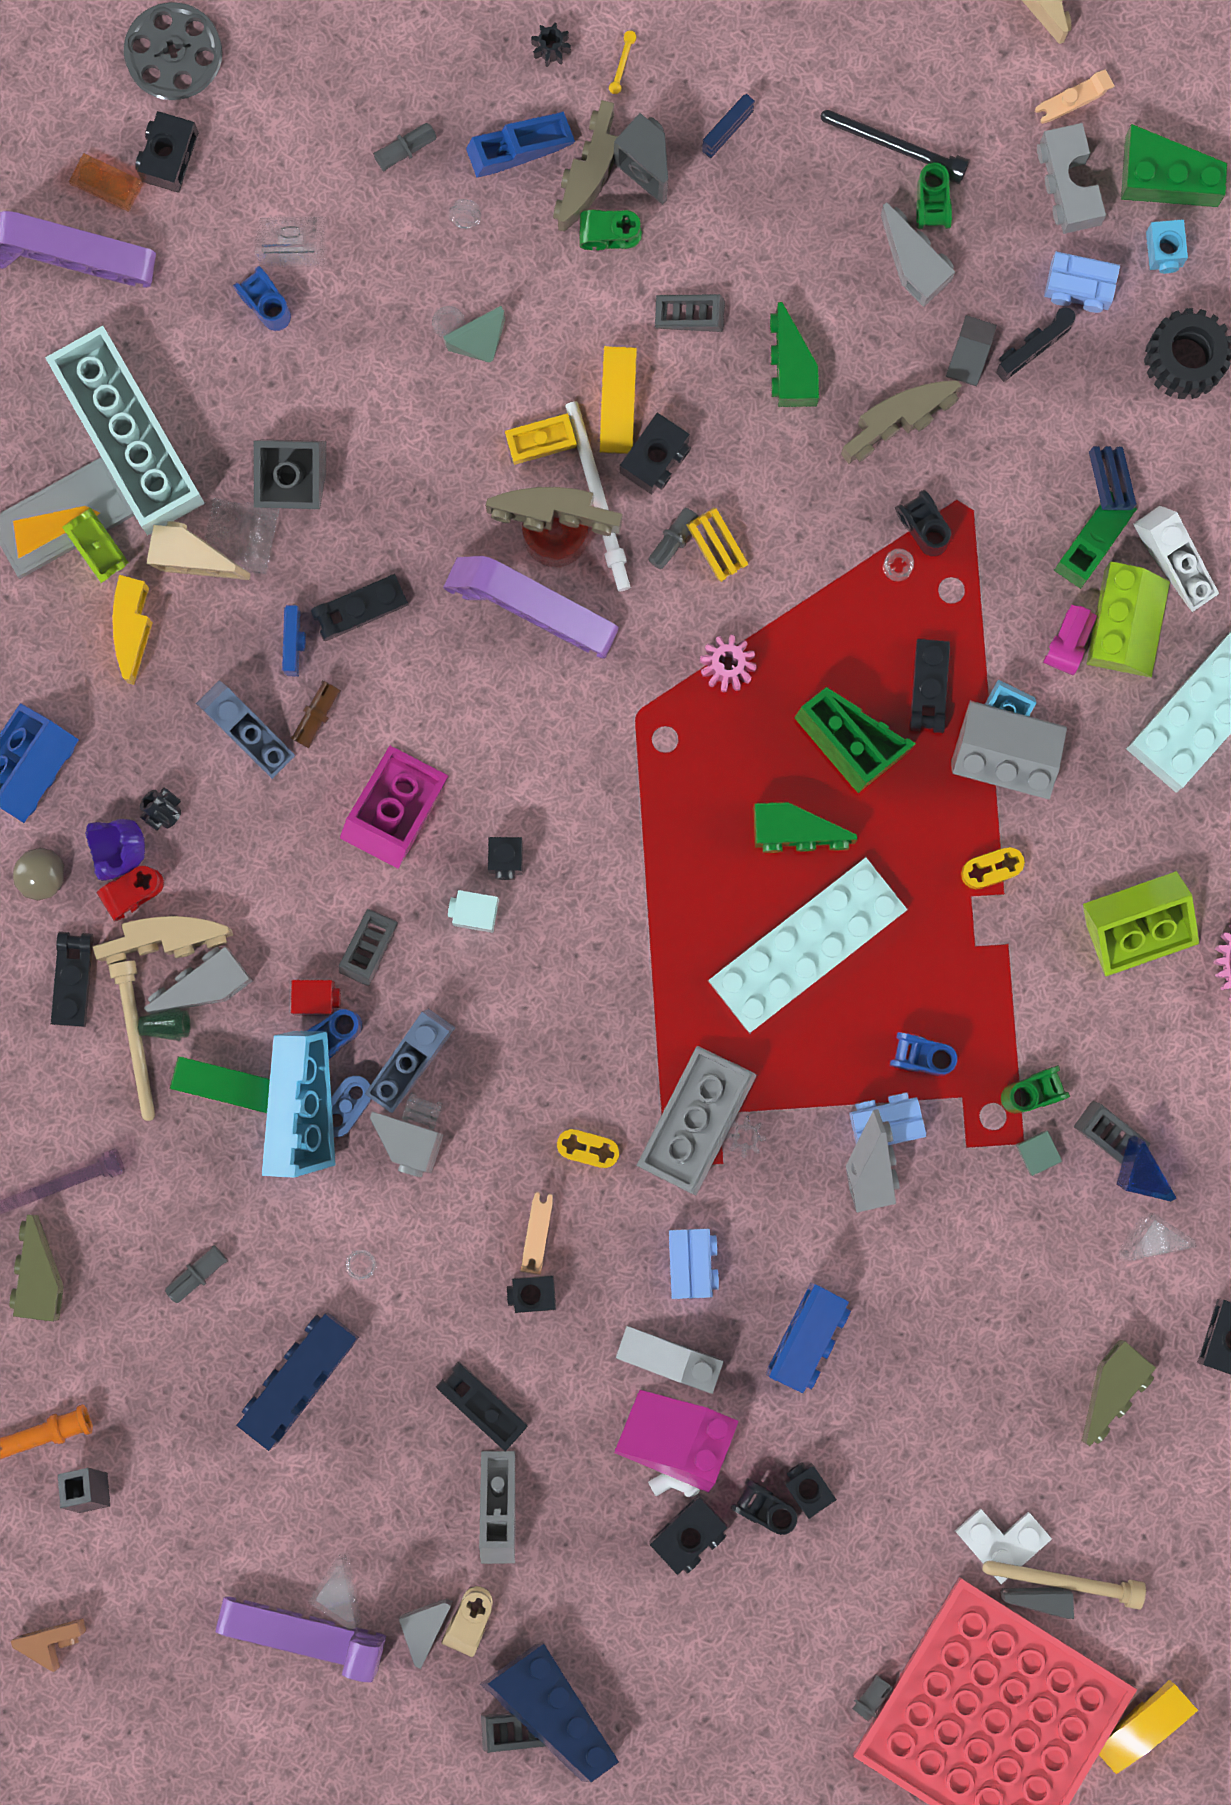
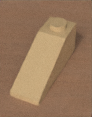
(181, 551)

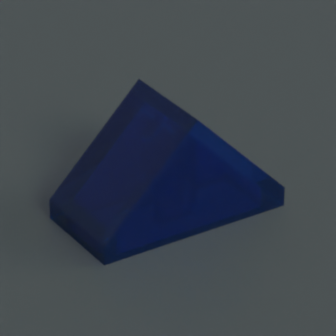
(1141, 1172)

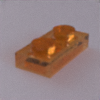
(106, 182)

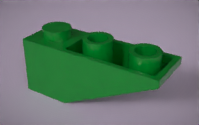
(796, 368)
(1092, 544)
(789, 825)

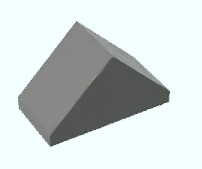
(422, 1627)

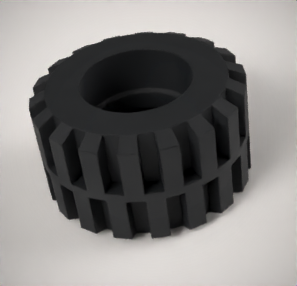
(1173, 374)

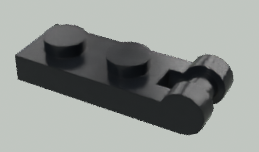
(1036, 343)
(360, 607)
(930, 684)
(71, 980)
(483, 1407)

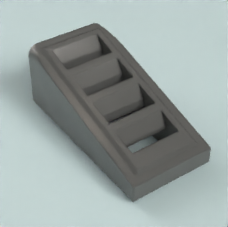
(702, 324)
(355, 972)
(1091, 1117)
(1043, 1599)
(504, 1745)

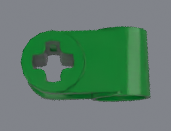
(933, 204)
(606, 228)
(1040, 1090)

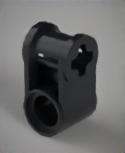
(921, 518)
(763, 1507)

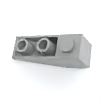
(917, 263)
(210, 983)
(870, 1165)

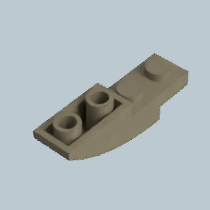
(587, 177)
(909, 409)
(540, 506)

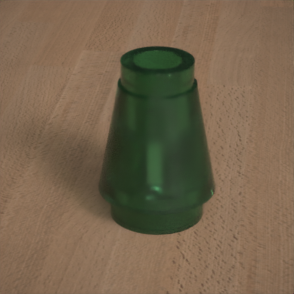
(168, 1025)

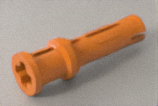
(55, 1429)

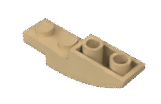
(175, 933)

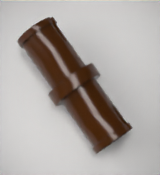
(315, 714)

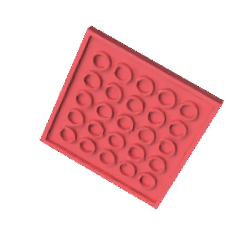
(993, 1711)

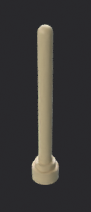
(124, 976)
(1130, 1593)

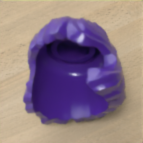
(115, 847)

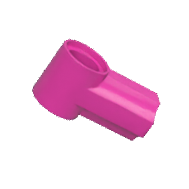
(1068, 646)

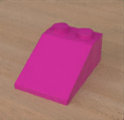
(393, 807)
(677, 1438)

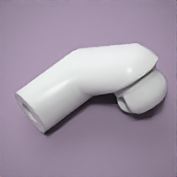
(664, 1482)

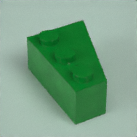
(1169, 172)
(851, 739)

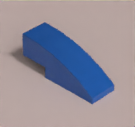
(519, 143)

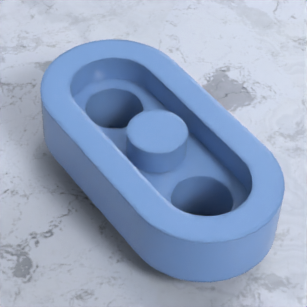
(346, 1106)

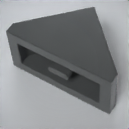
(971, 350)

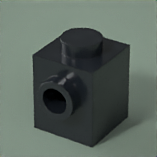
(505, 857)
(83, 1490)

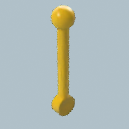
(629, 38)

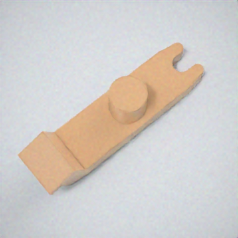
(1075, 97)
(536, 1234)

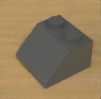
(642, 155)
(289, 473)

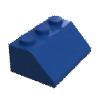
(30, 759)
(808, 1338)

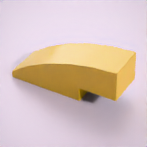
(618, 399)
(130, 626)
(1147, 1726)

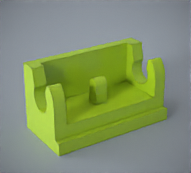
(95, 545)

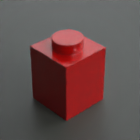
(314, 997)

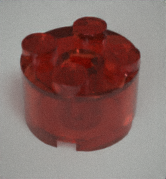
(556, 549)

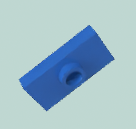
(292, 641)

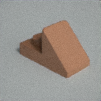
(40, 1644)

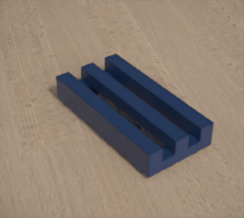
(728, 125)
(1117, 478)

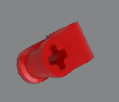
(127, 894)

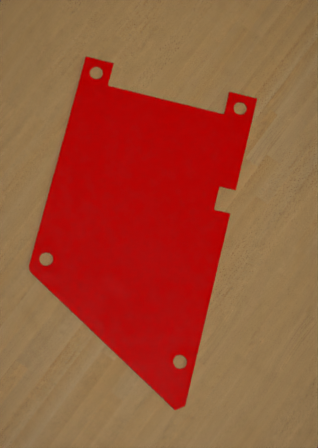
(914, 823)

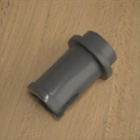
(872, 1698)

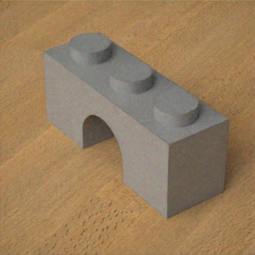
(1075, 205)

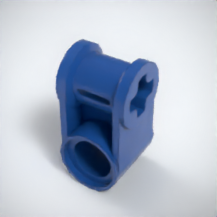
(261, 296)
(335, 1038)
(921, 1055)

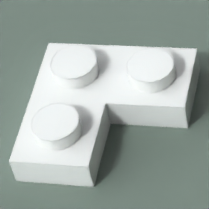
(1012, 1547)

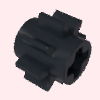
(551, 54)
(160, 809)

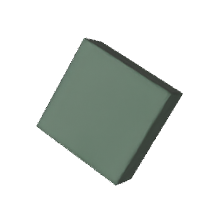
(1038, 1153)

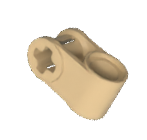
(467, 1625)

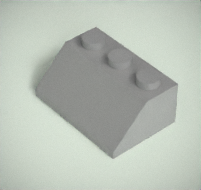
(1009, 750)
(408, 1144)

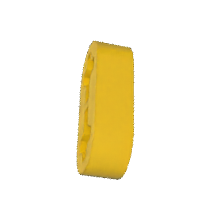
(991, 860)
(589, 1140)

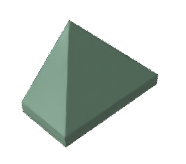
(479, 337)

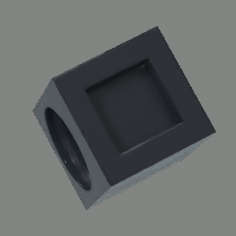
(546, 1286)
(816, 1502)

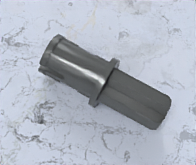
(404, 146)
(673, 539)
(195, 1274)

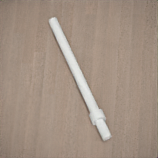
(614, 556)

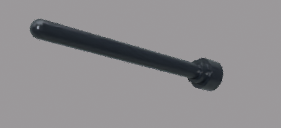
(955, 166)

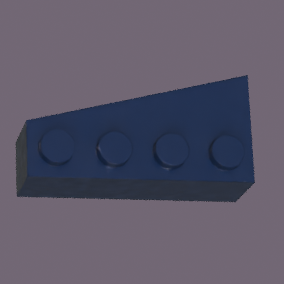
(298, 1381)
(550, 1709)

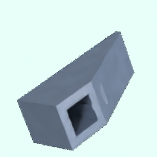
(245, 729)
(410, 1060)

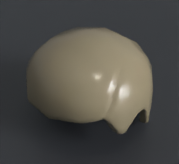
(38, 874)

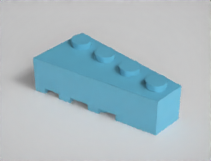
(299, 1106)

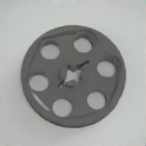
(175, 35)

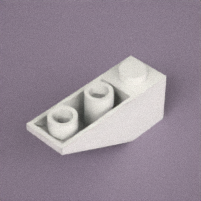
(1176, 556)

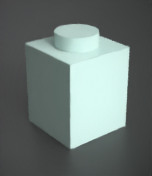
(473, 911)

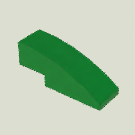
(221, 1084)

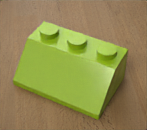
(1128, 620)
(1142, 923)

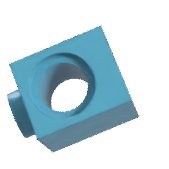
(1173, 234)

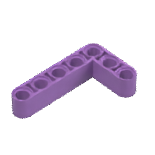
(73, 249)
(490, 580)
(309, 1637)

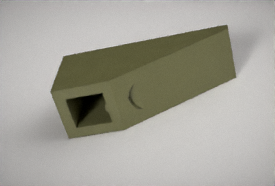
(39, 1282)
(1116, 1381)

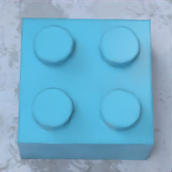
(1011, 699)

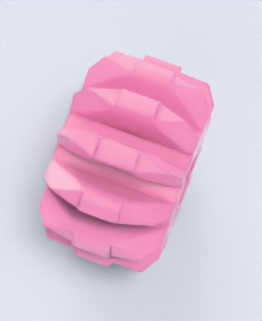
(738, 658)

